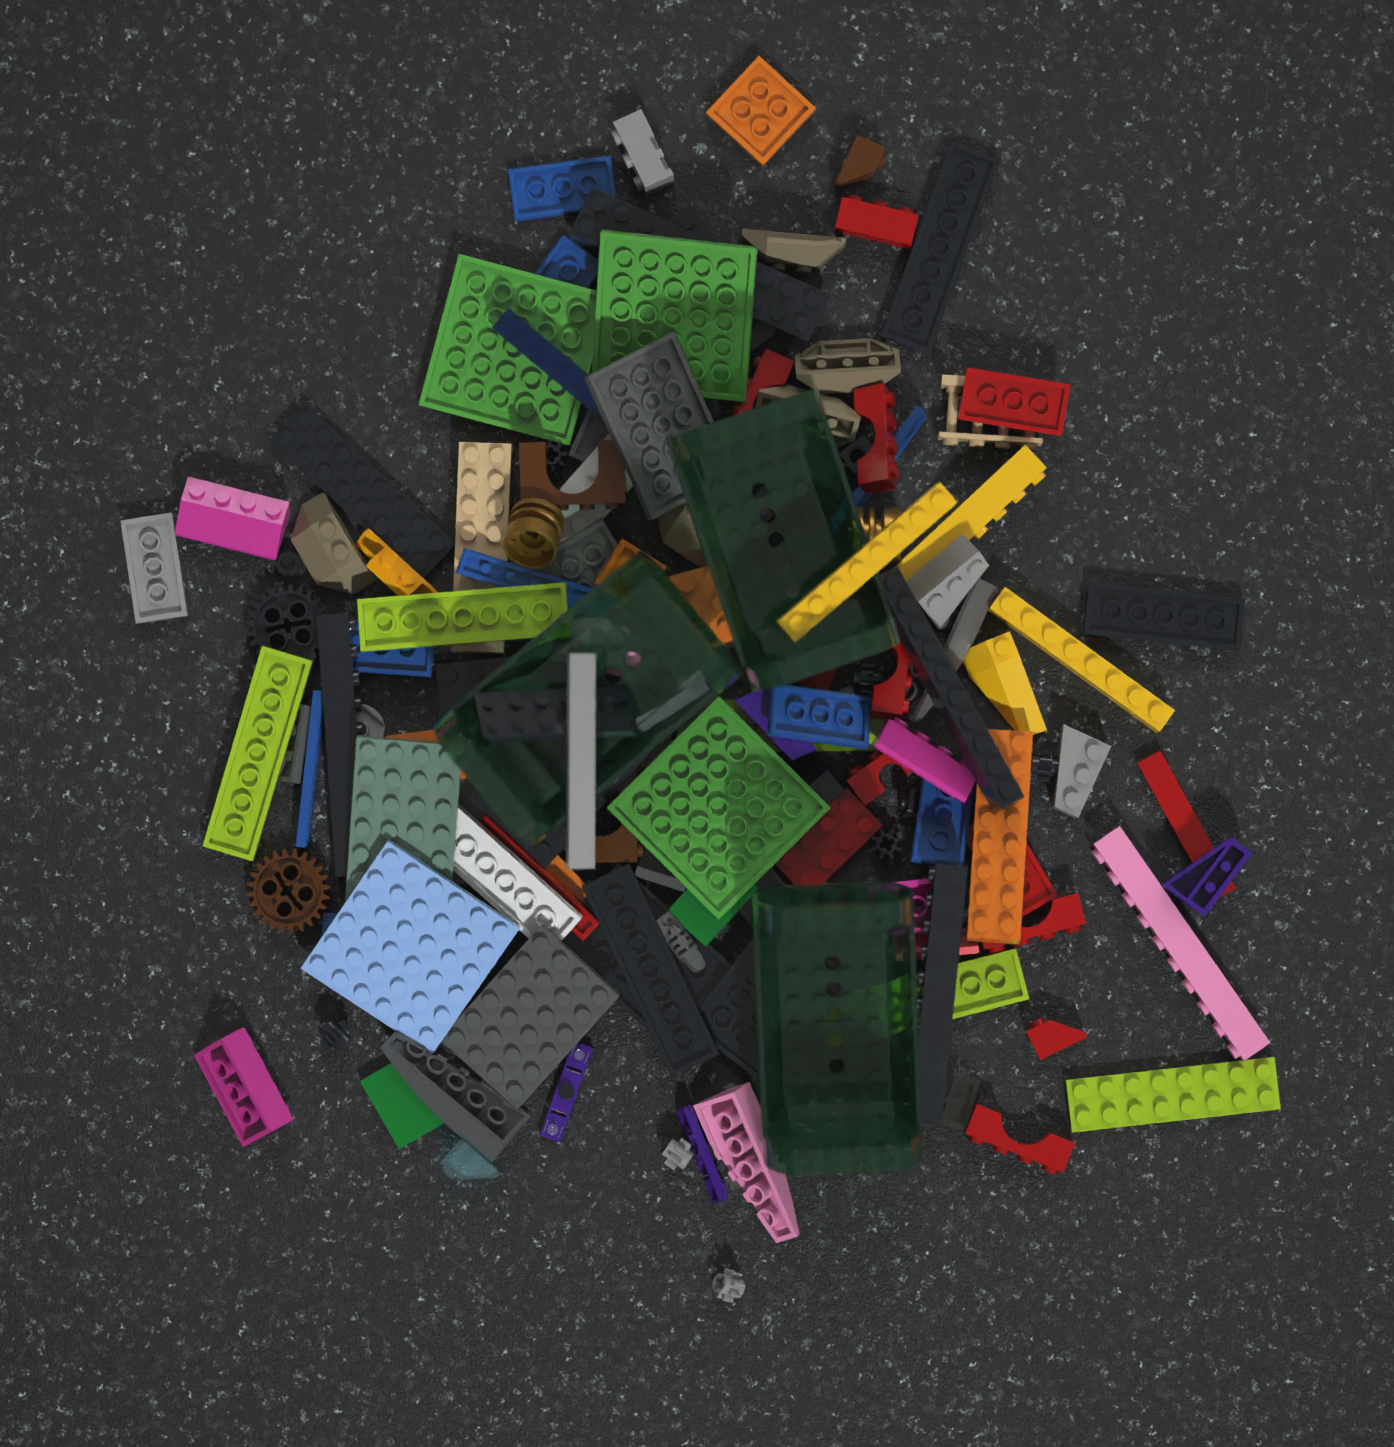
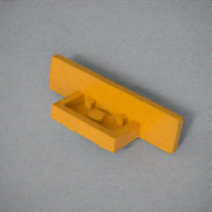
(391, 567)

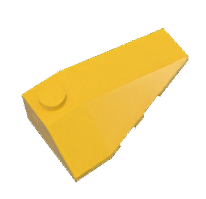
(1003, 680)

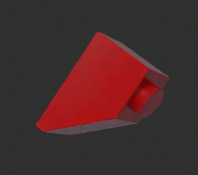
(1050, 1037)

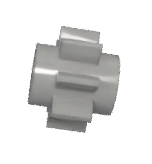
(677, 1154)
(728, 1285)

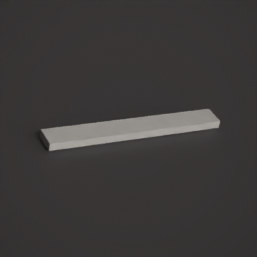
(580, 761)

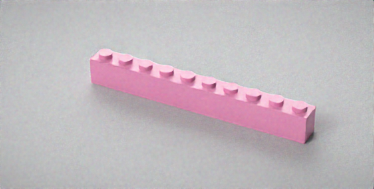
(1180, 943)

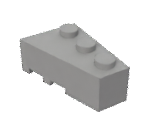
(642, 153)
(947, 579)
(1078, 769)

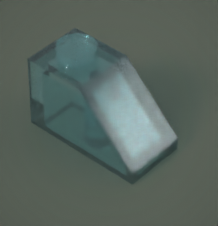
(468, 1163)

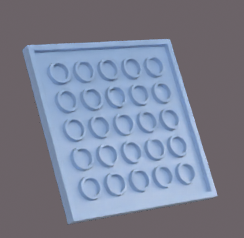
(410, 946)

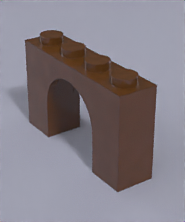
(607, 489)
(622, 844)

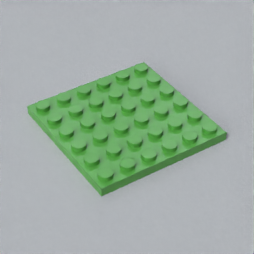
(683, 288)
(484, 376)
(718, 808)

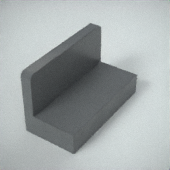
(653, 870)

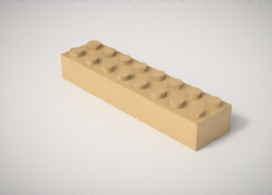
(482, 516)

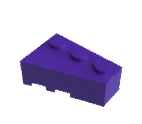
(756, 707)
(1208, 876)

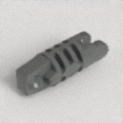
(681, 942)

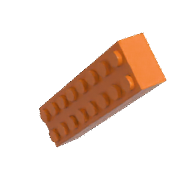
(1001, 851)

